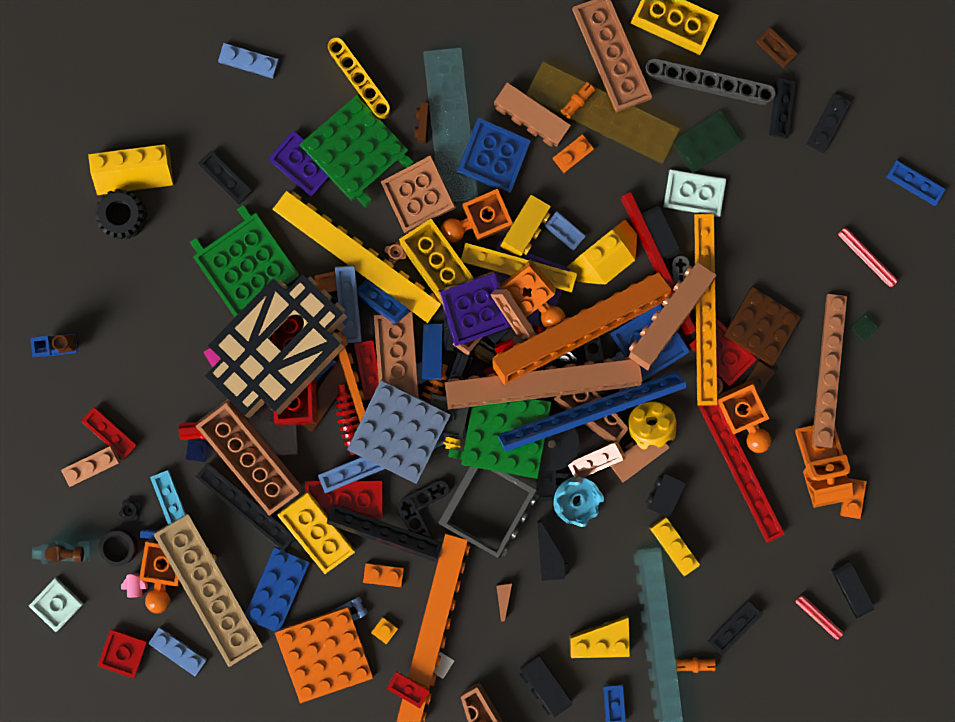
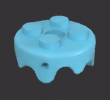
(585, 509)

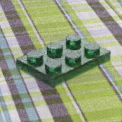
(706, 141)

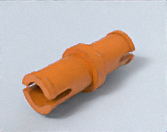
(577, 100)
(695, 664)

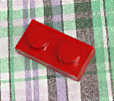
(408, 689)

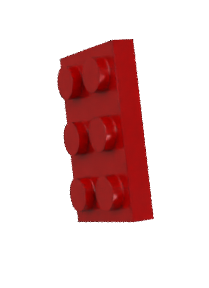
(730, 358)

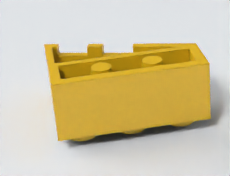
(602, 641)

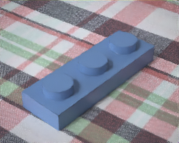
(248, 60)
(177, 651)

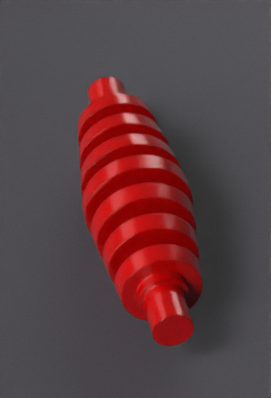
(346, 412)

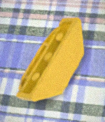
(606, 256)

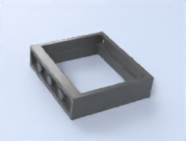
(513, 530)

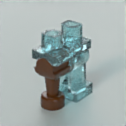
(56, 552)

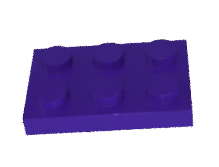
(298, 165)

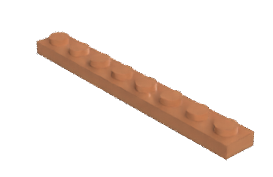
(829, 371)

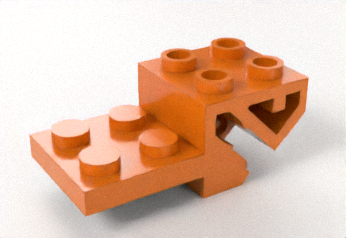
(825, 470)

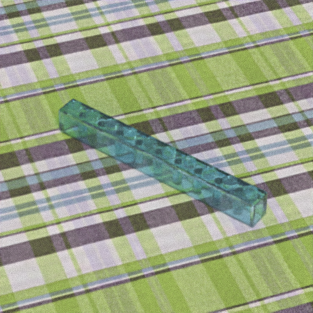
(658, 634)

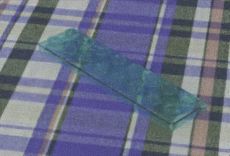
(449, 119)

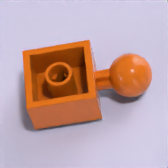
(474, 209)
(541, 291)
(739, 419)
(153, 571)

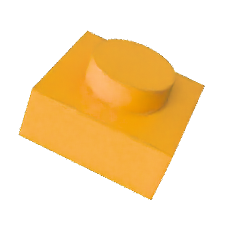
(384, 630)

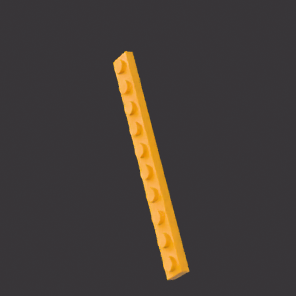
(706, 314)

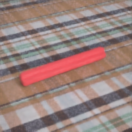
(868, 257)

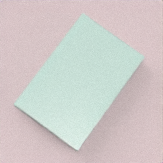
(694, 193)

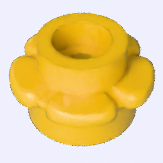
(452, 443)

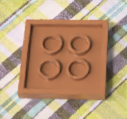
(418, 194)

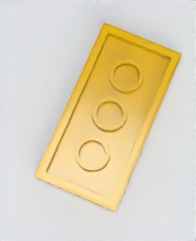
(320, 540)

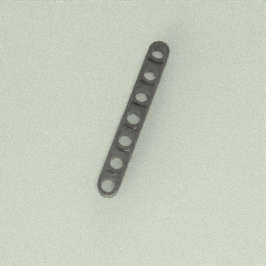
(718, 79)

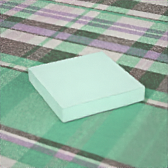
(56, 604)

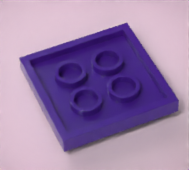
(471, 309)

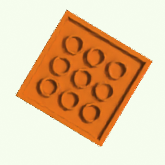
(324, 654)

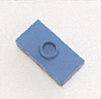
(565, 231)

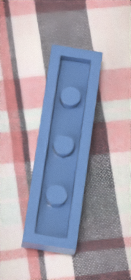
(348, 300)

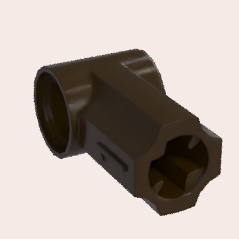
(485, 353)

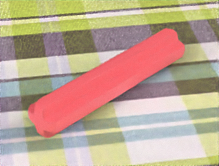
(819, 617)

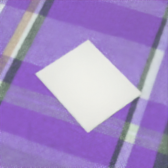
(444, 666)

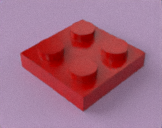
(122, 653)

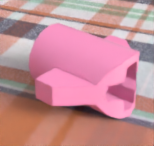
(134, 585)

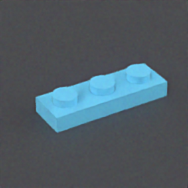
(168, 496)

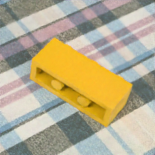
(526, 227)
(674, 546)

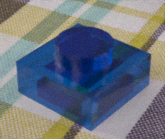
(196, 451)

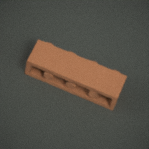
(532, 115)

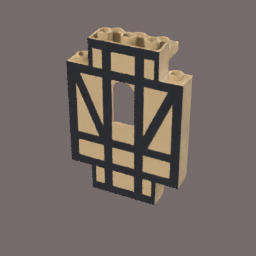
(254, 369)

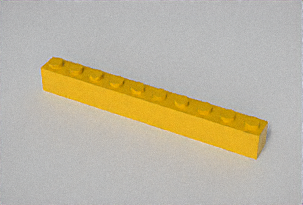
(352, 253)

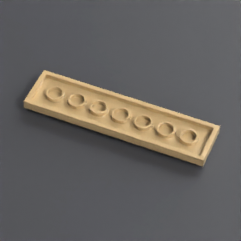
(207, 590)

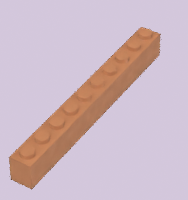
(544, 383)

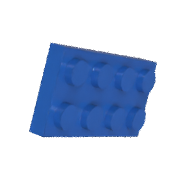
(276, 589)

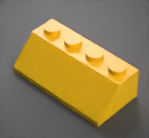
(131, 169)

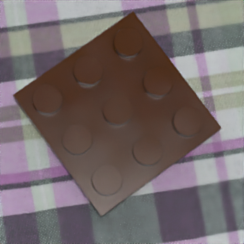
(761, 326)

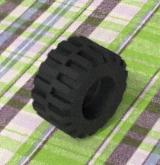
(105, 209)

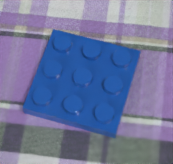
(493, 155)
(631, 331)

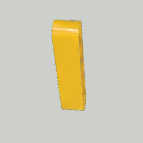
(356, 69)

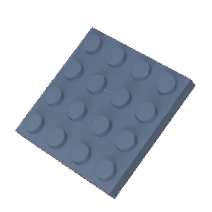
(398, 431)

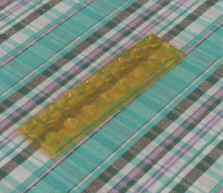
(628, 127)

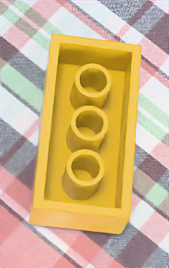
(676, 22)
(434, 257)

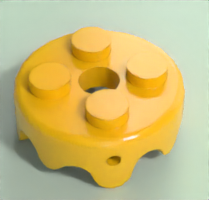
(652, 434)

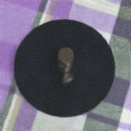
(560, 450)

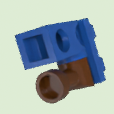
(53, 345)

